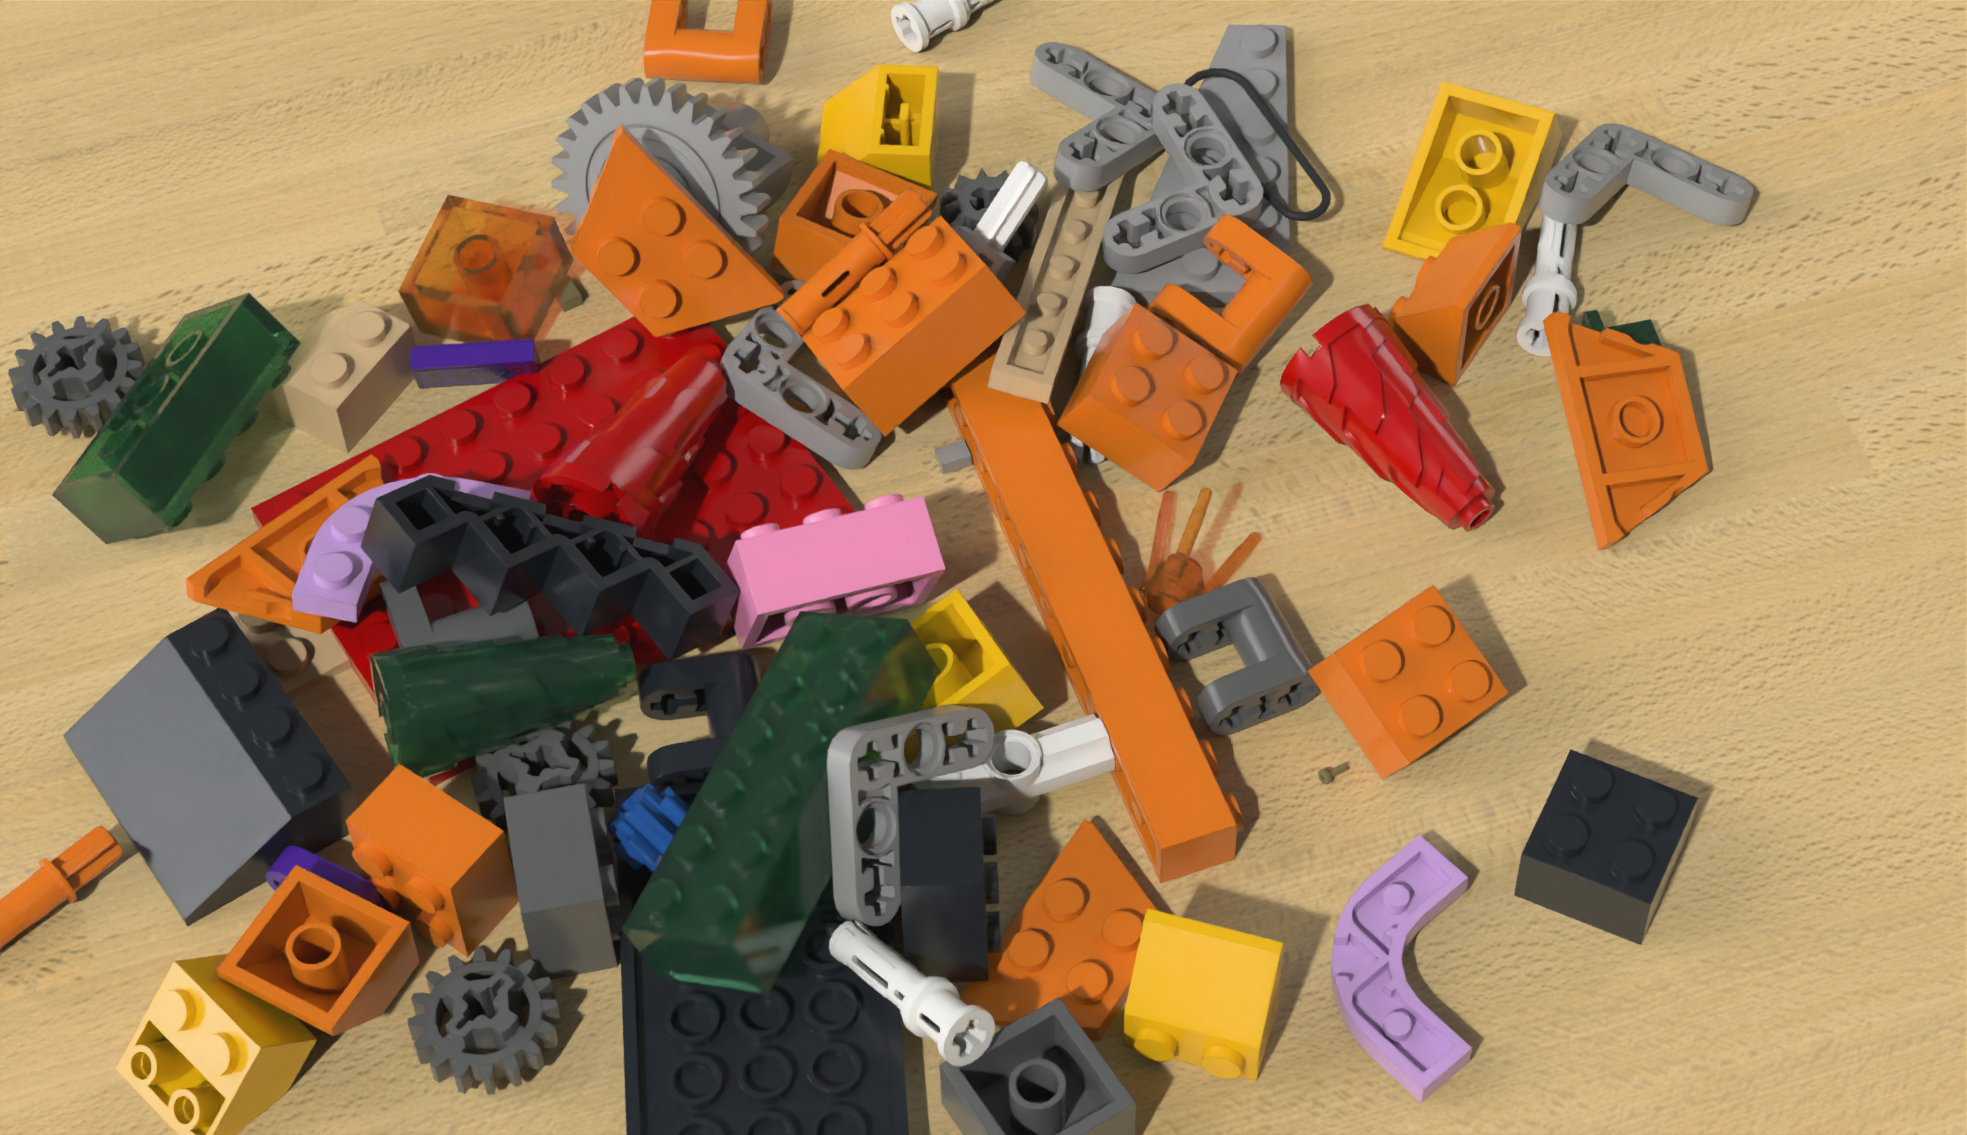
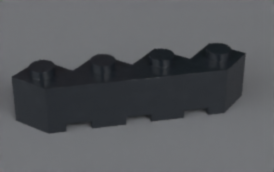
(585, 569)

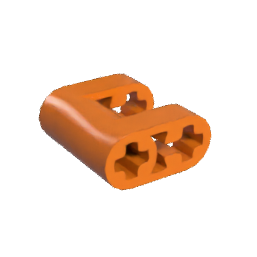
(707, 54)
(1258, 308)

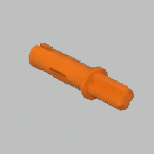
(855, 260)
(56, 882)

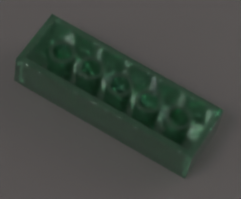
(759, 829)

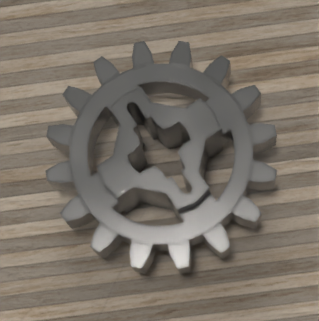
(73, 376)
(542, 763)
(484, 1026)

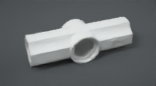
(1045, 761)

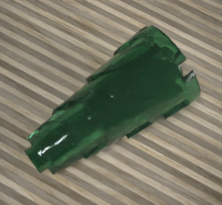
(484, 695)

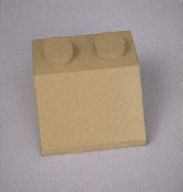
(344, 374)

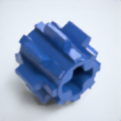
(646, 826)

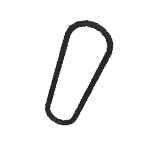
(1276, 125)

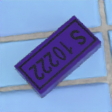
(472, 362)

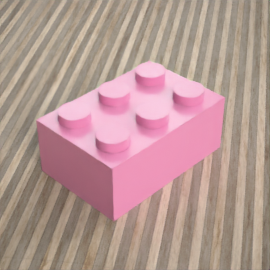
(833, 565)

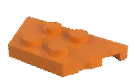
(663, 247)
(1625, 422)
(263, 568)
(1069, 940)

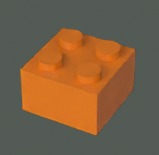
(1147, 398)
(1408, 682)
(433, 860)

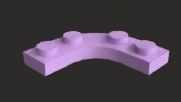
(336, 567)
(1370, 974)

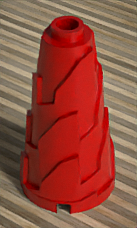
(1375, 402)
(636, 458)

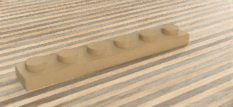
(1053, 291)

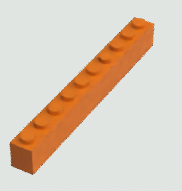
(1096, 624)

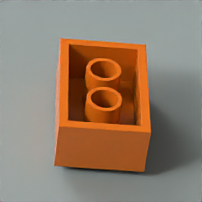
(912, 325)

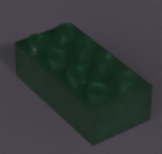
(178, 420)

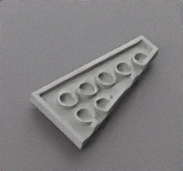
(1260, 57)

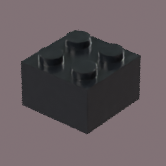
(1605, 846)
(948, 882)

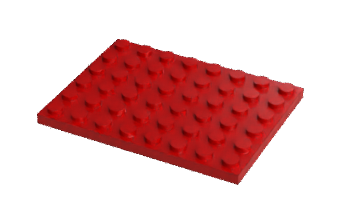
(518, 428)

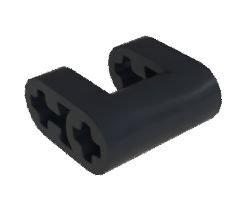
(695, 688)

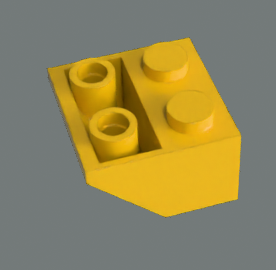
(887, 121)
(212, 1051)

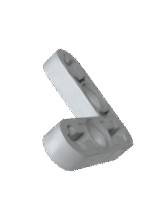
(1115, 104)
(1622, 156)
(1203, 196)
(775, 379)
(874, 785)

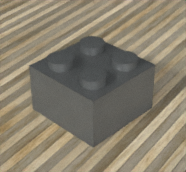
(564, 881)
(1038, 1081)

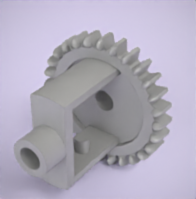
(712, 153)

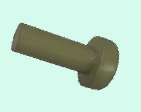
(1326, 775)

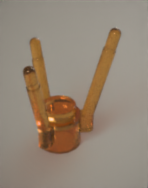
(1180, 575)

